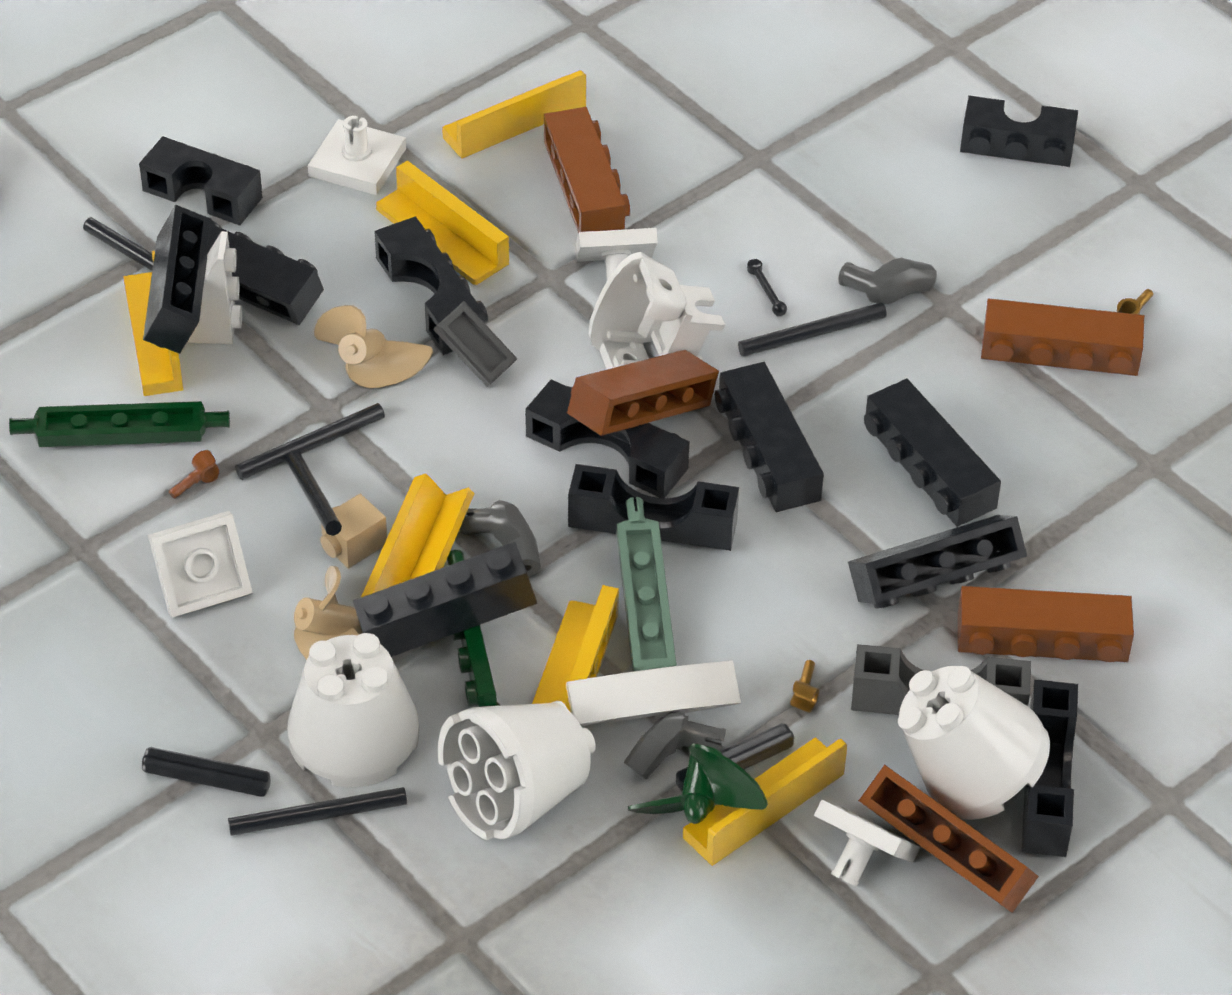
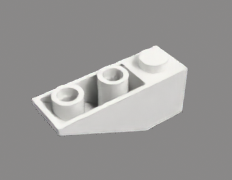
(218, 310)

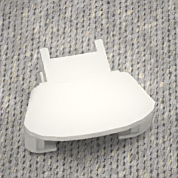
(645, 305)

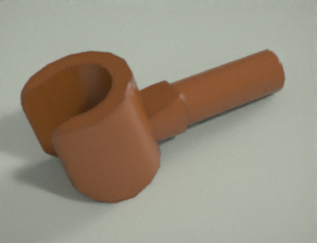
(205, 470)

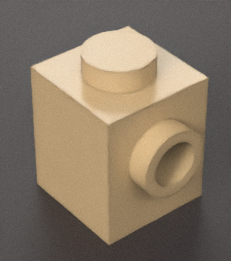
(361, 532)

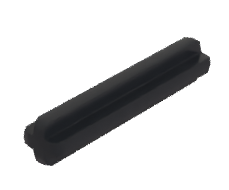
(753, 749)
(206, 771)

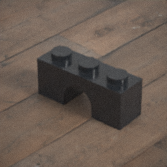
(994, 134)
(229, 186)

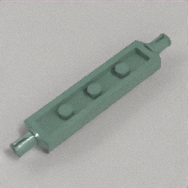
(645, 590)

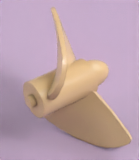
(368, 355)
(324, 619)

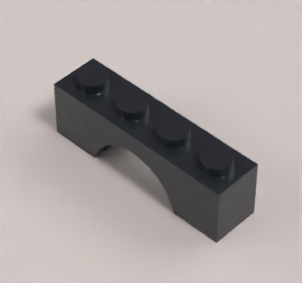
(411, 255)
(653, 454)
(698, 518)
(1051, 799)

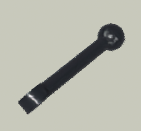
(754, 267)

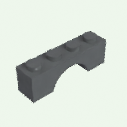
(885, 674)

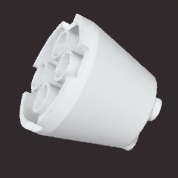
(352, 713)
(971, 741)
(512, 764)

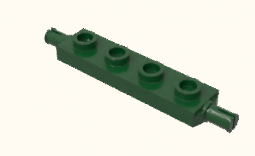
(119, 424)
(474, 659)

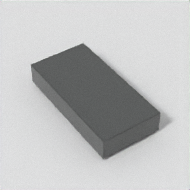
(475, 344)

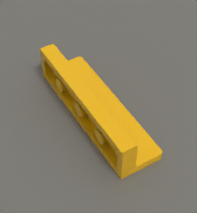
(515, 115)
(467, 237)
(157, 366)
(420, 534)
(579, 645)
(785, 788)

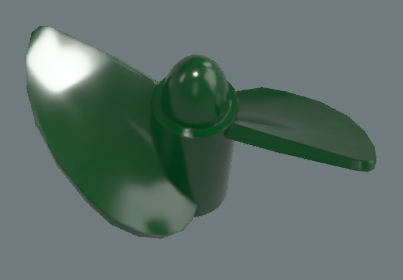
(708, 782)

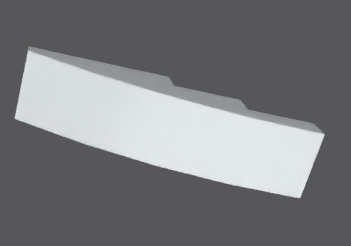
(653, 692)

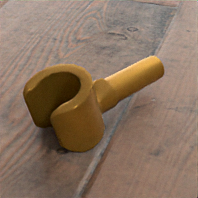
(1134, 306)
(804, 694)

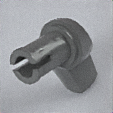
(890, 281)
(507, 526)
(665, 737)

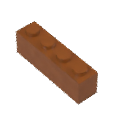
(585, 171)
(1063, 337)
(642, 392)
(1045, 624)
(948, 838)

